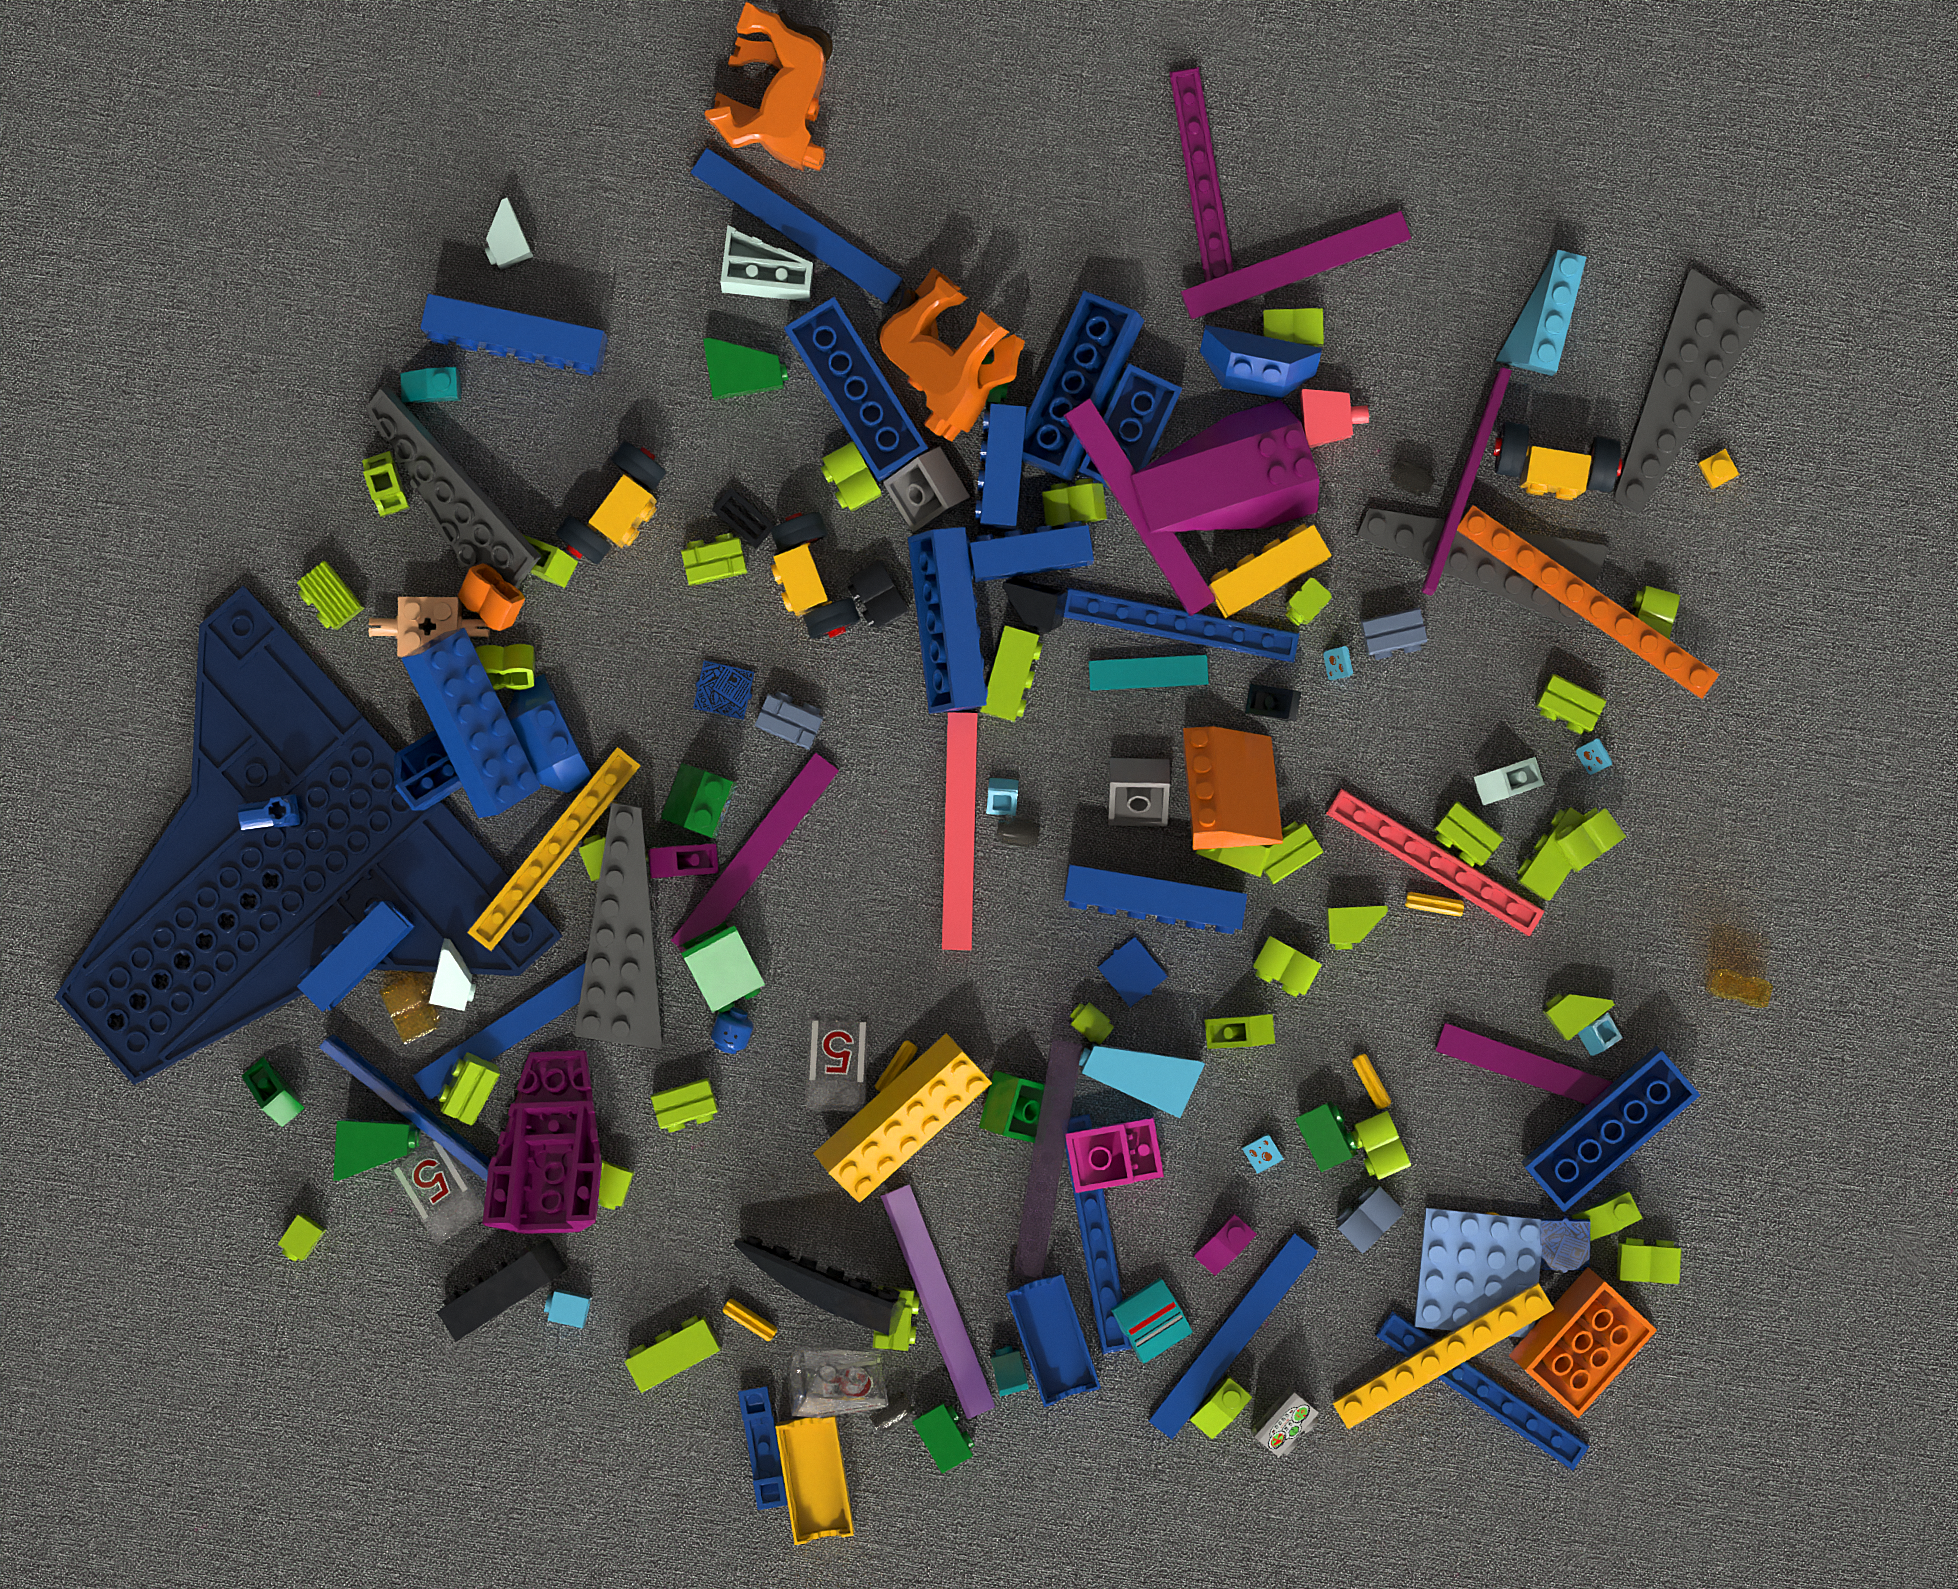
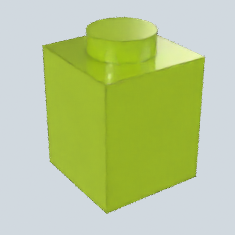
(301, 1237)

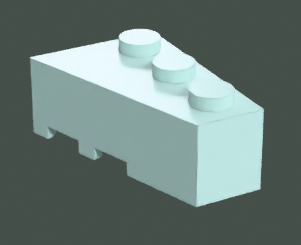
(763, 270)

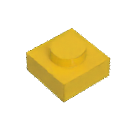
(1718, 469)

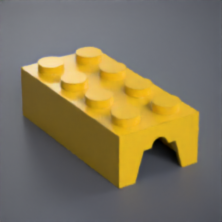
(1269, 571)
(814, 1478)

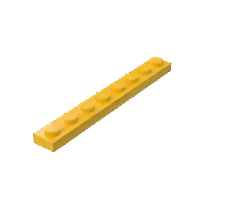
(554, 849)
(1443, 1355)

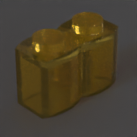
(1743, 989)
(409, 1008)

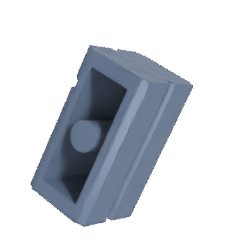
(1393, 632)
(789, 720)

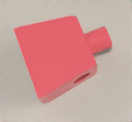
(1329, 416)

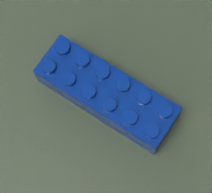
(515, 334)
(1081, 369)
(856, 389)
(947, 620)
(471, 723)
(1154, 897)
(1610, 1128)

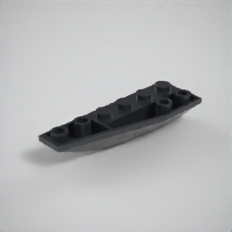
(827, 1288)

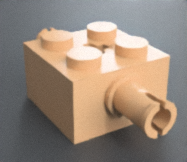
(415, 614)

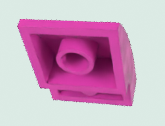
(1114, 1155)

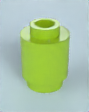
(1091, 1022)

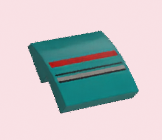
(1151, 1320)

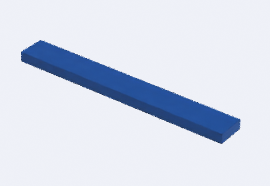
(796, 226)
(1180, 626)
(506, 1030)
(407, 1105)
(1098, 1255)
(1232, 1336)
(1490, 1395)

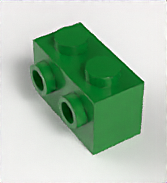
(1327, 1135)
(943, 1436)

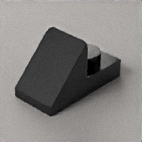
(1273, 703)

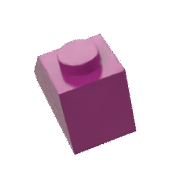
(683, 860)
(1225, 1244)

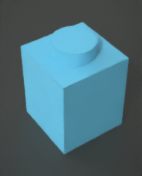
(567, 1308)

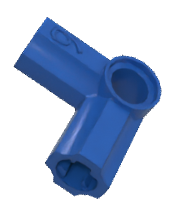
(276, 812)

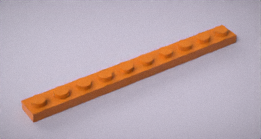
(1587, 602)

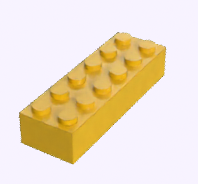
(902, 1118)

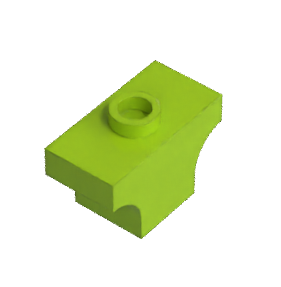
(384, 484)

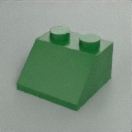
(1012, 1106)

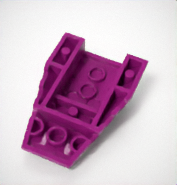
(1232, 476)
(549, 1152)

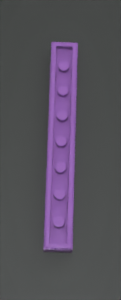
(938, 1301)

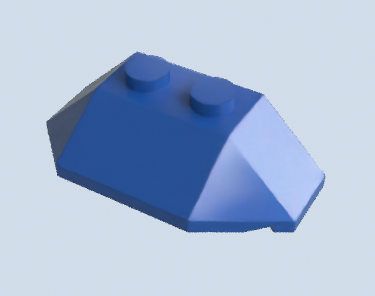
(1258, 362)
(547, 738)
(424, 772)

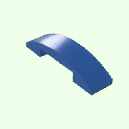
(763, 1448)

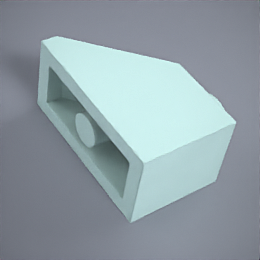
(506, 238)
(1509, 781)
(452, 979)

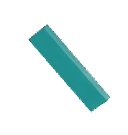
(1148, 672)

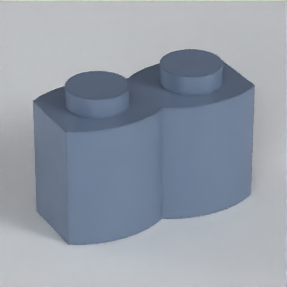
(1369, 1218)

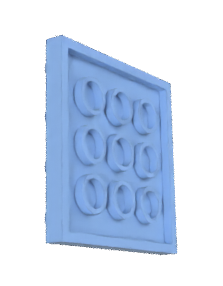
(1473, 1265)

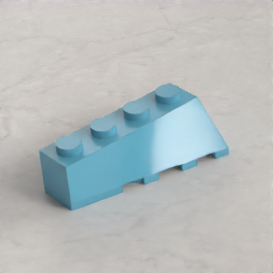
(1544, 322)

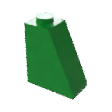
(741, 370)

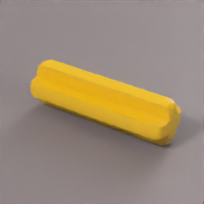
(1434, 904)
(897, 1065)
(1371, 1081)
(749, 1319)

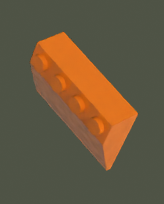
(1231, 788)
(1583, 1342)

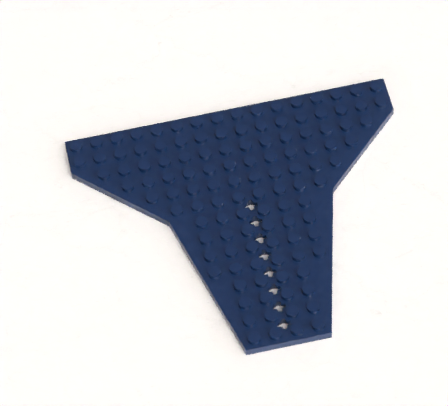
(265, 731)

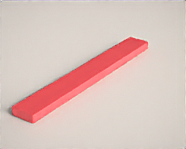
(959, 831)
(1435, 862)

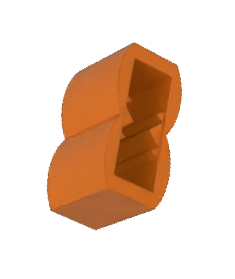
(491, 597)

